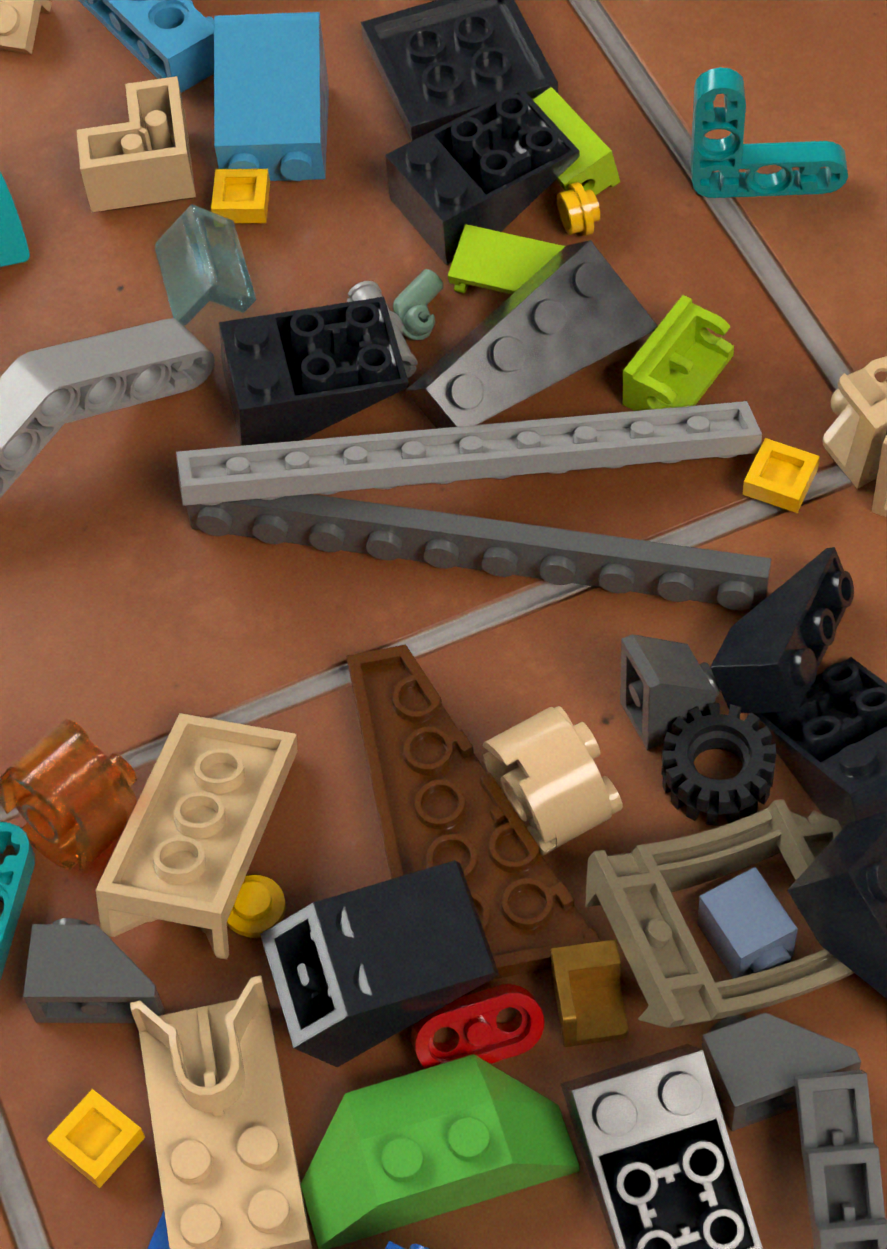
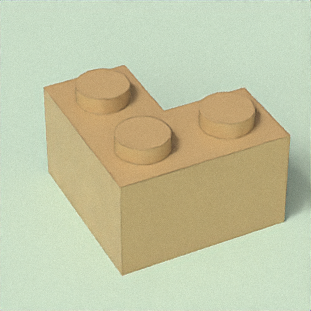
(140, 158)

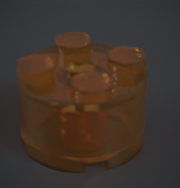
(69, 795)

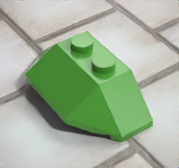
(430, 1149)

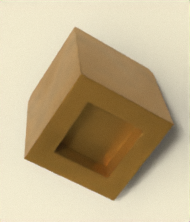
(589, 993)

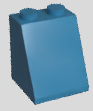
(271, 94)

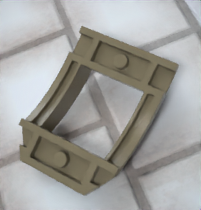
(656, 939)

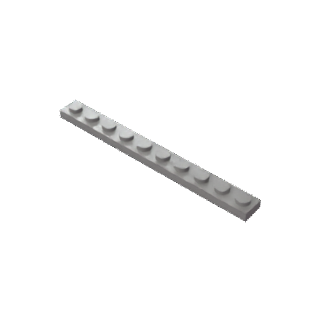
(466, 453)

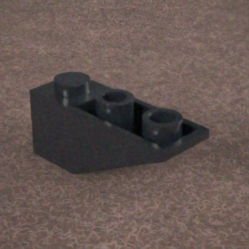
(781, 642)

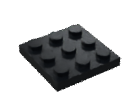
(454, 58)

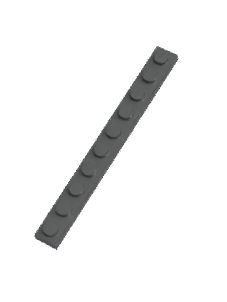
(494, 547)

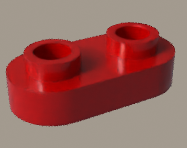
(477, 1029)

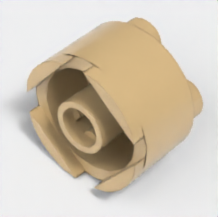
(552, 777)

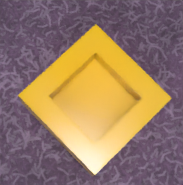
(241, 194)
(781, 475)
(95, 1138)

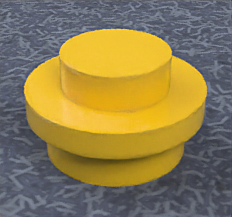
(578, 209)
(257, 906)

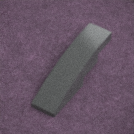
(841, 1161)

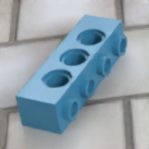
(163, 35)

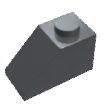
(661, 684)
(83, 976)
(757, 1062)

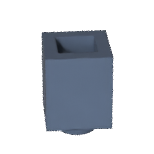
(747, 925)

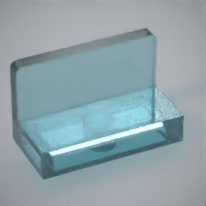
(203, 264)

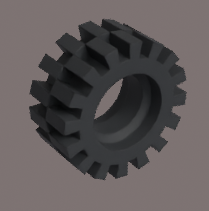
(722, 733)

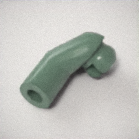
(413, 302)

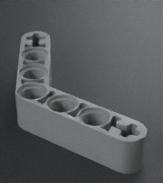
(90, 379)

